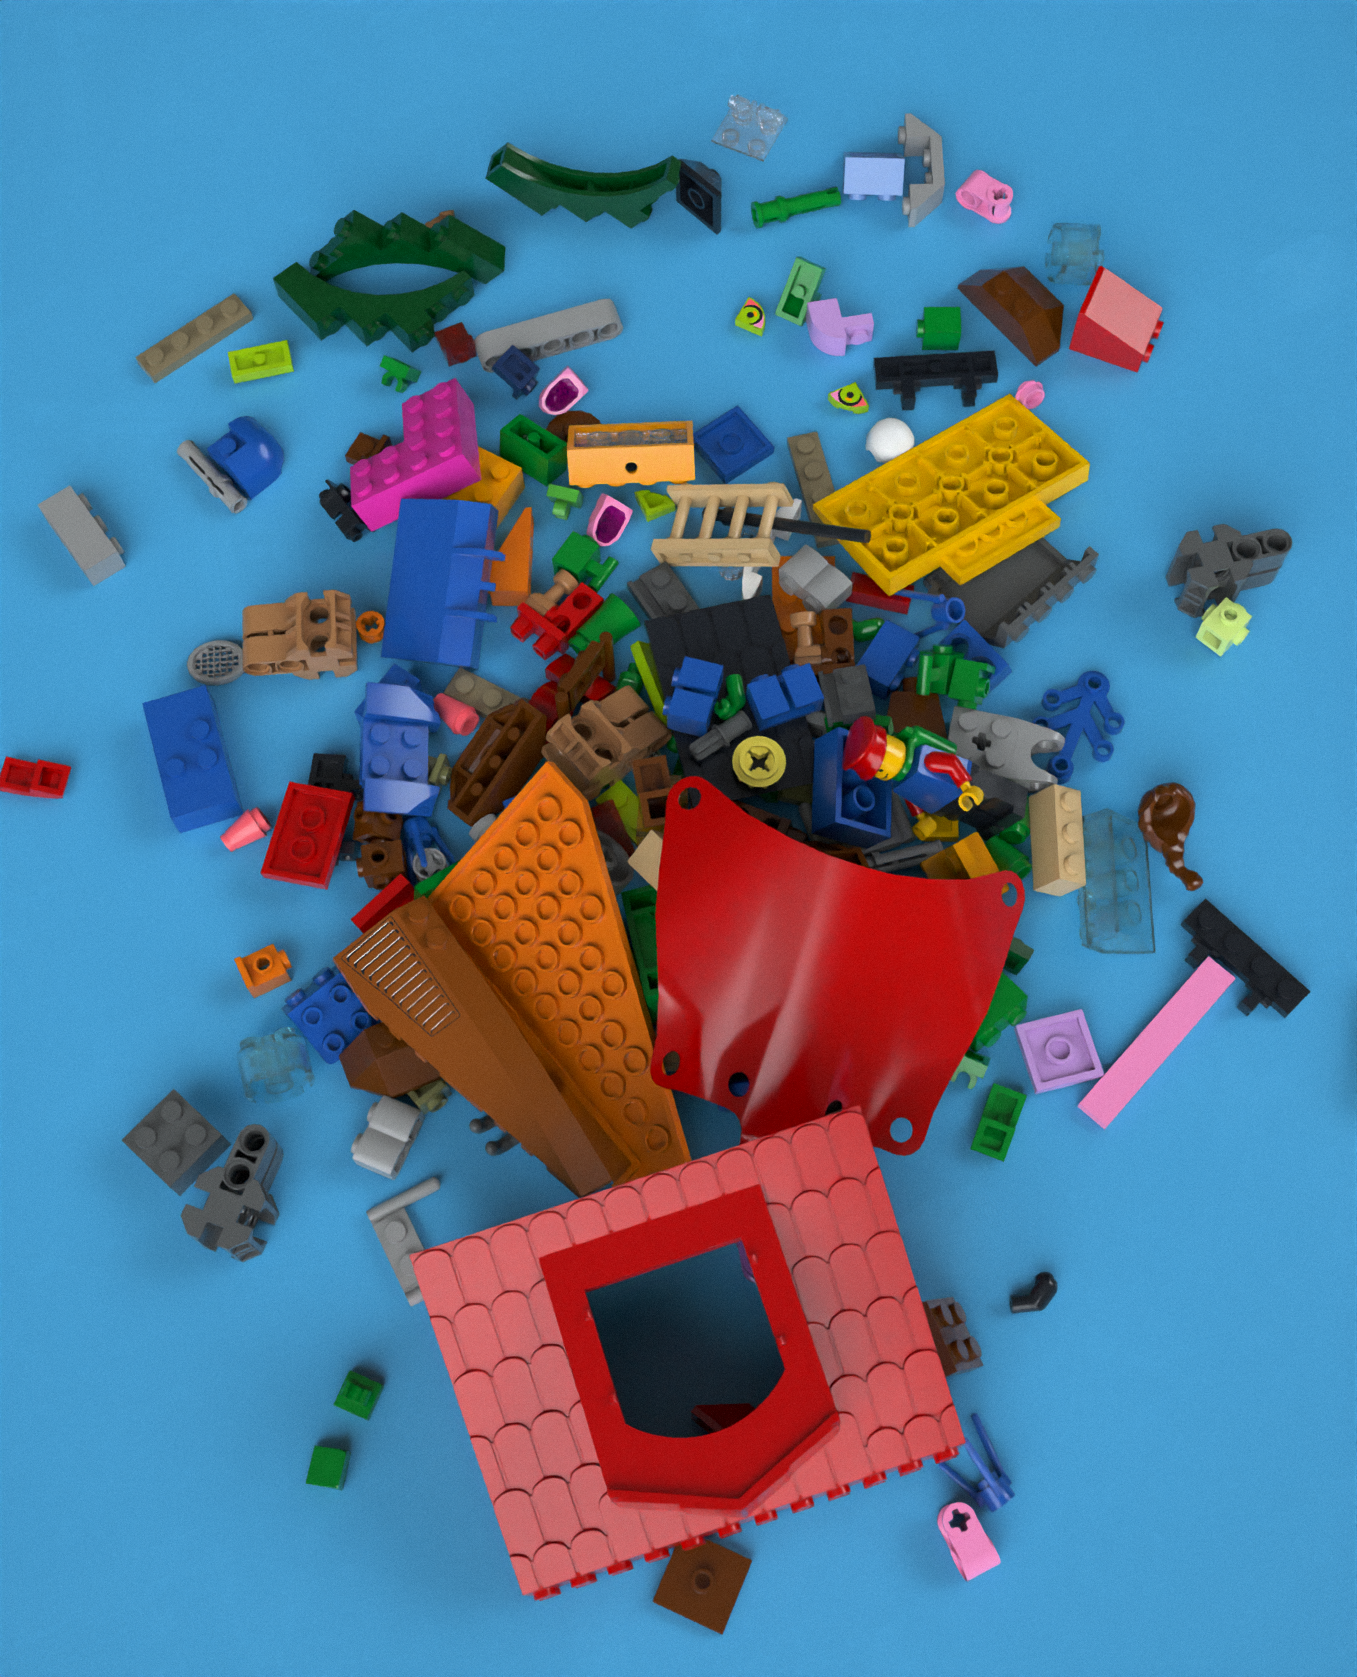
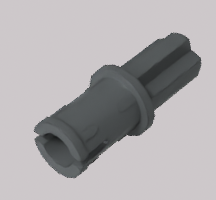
(720, 736)

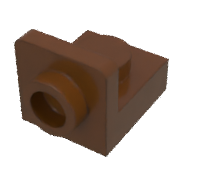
(366, 447)

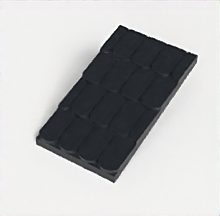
(747, 643)

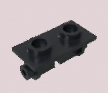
(338, 501)

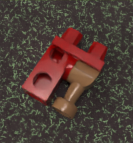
(553, 622)

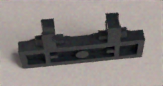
(910, 373)
(330, 773)
(1263, 975)

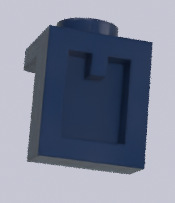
(517, 371)

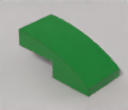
(998, 1122)

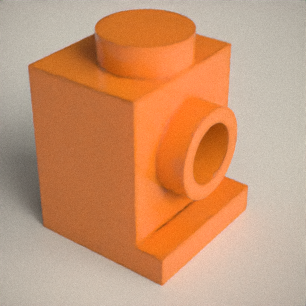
(263, 981)

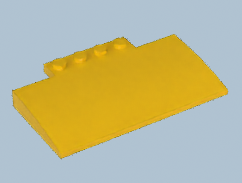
(958, 498)

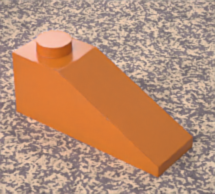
(515, 573)

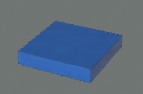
(731, 444)

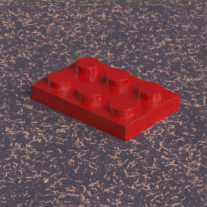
(308, 835)

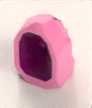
(562, 392)
(608, 520)

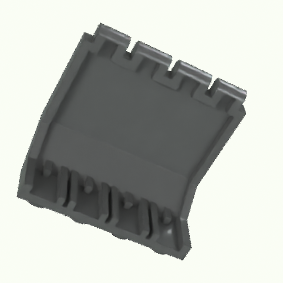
(1016, 590)

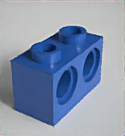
(978, 651)

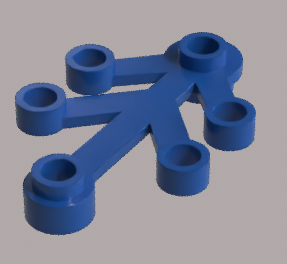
(1079, 720)

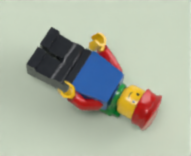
(933, 778)

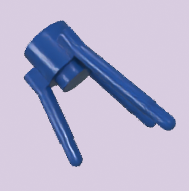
(944, 610)
(419, 837)
(993, 1487)

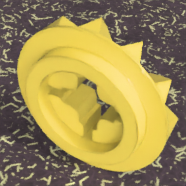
(759, 747)

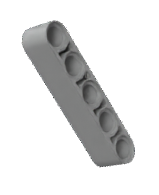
(552, 333)

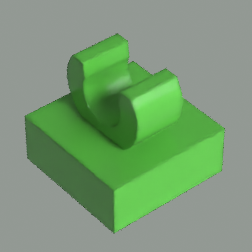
(564, 499)

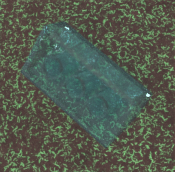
(1117, 891)

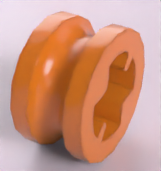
(369, 618)

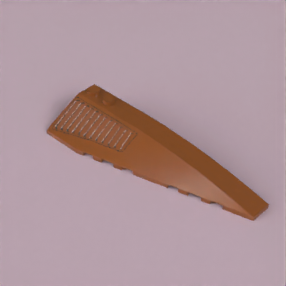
(437, 1001)

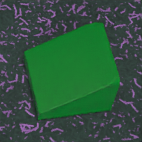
(328, 1467)

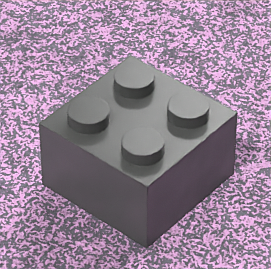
(176, 1142)

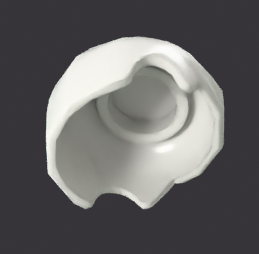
(889, 439)

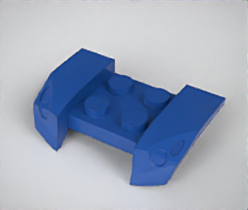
(397, 750)

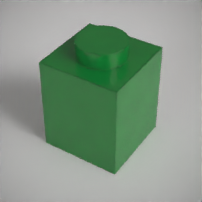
(939, 328)

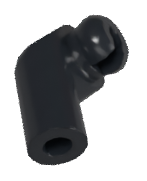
(1039, 1296)

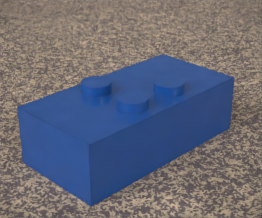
(192, 759)

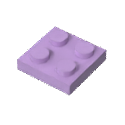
(1058, 1051)

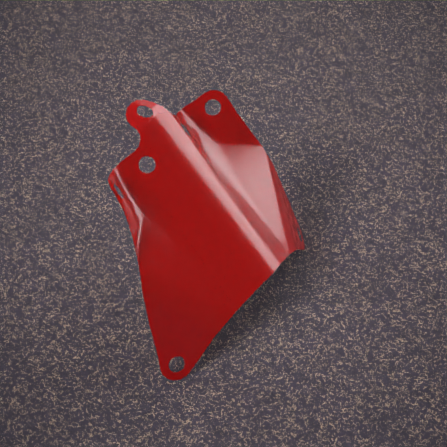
(815, 974)

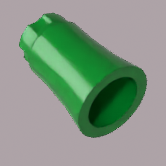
(611, 617)

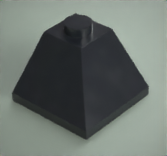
(700, 193)

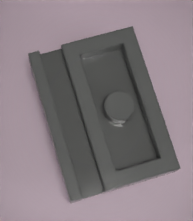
(661, 593)
(847, 695)

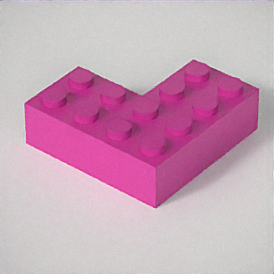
(430, 463)

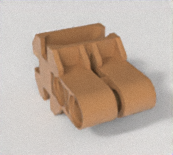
(288, 634)
(604, 740)

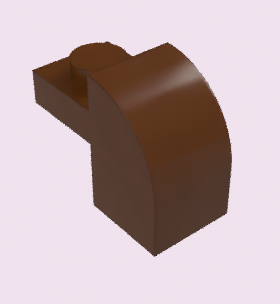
(652, 789)

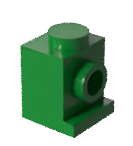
(970, 683)

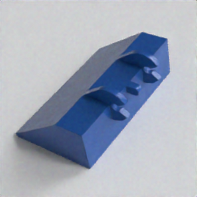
(440, 582)

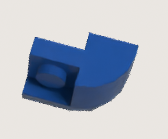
(248, 455)

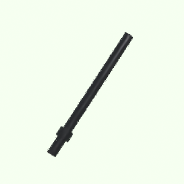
(798, 526)

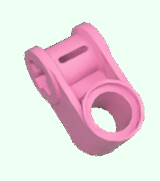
(984, 193)
(969, 1547)

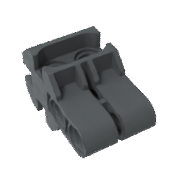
(1225, 565)
(235, 1205)

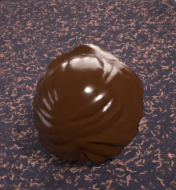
(1165, 822)

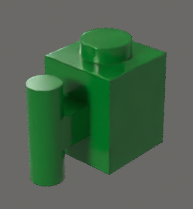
(582, 560)
(936, 669)

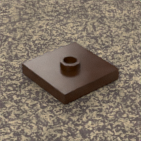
(703, 1584)

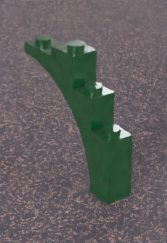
(583, 193)
(404, 240)
(371, 316)

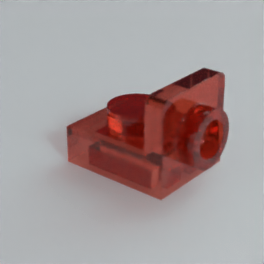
(456, 344)

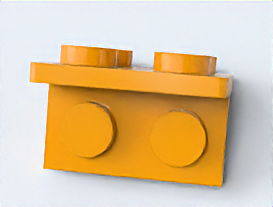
(962, 860)

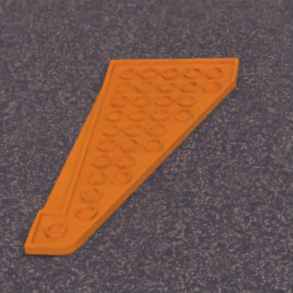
(552, 946)

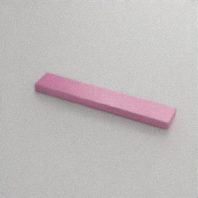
(1156, 1042)

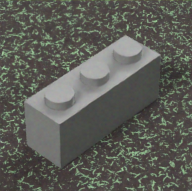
(83, 534)

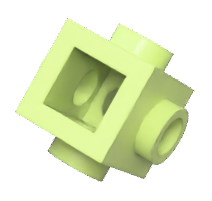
(1223, 626)

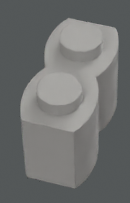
(814, 581)
(388, 1137)

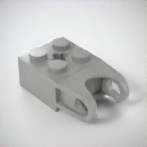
(1005, 746)

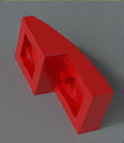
(34, 779)

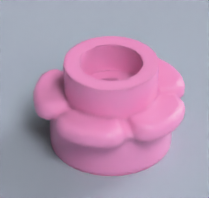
(1030, 394)

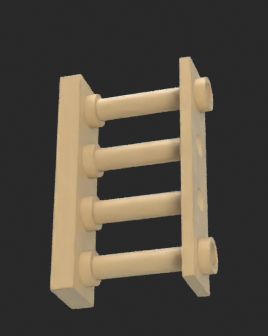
(731, 550)

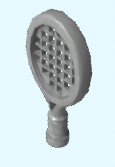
(197, 654)

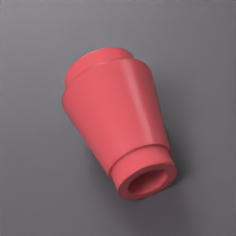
(456, 714)
(246, 829)

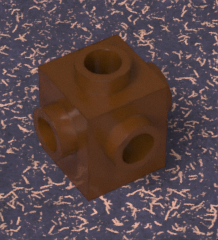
(376, 825)
(382, 862)

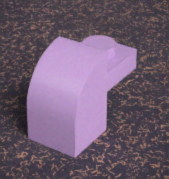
(832, 332)

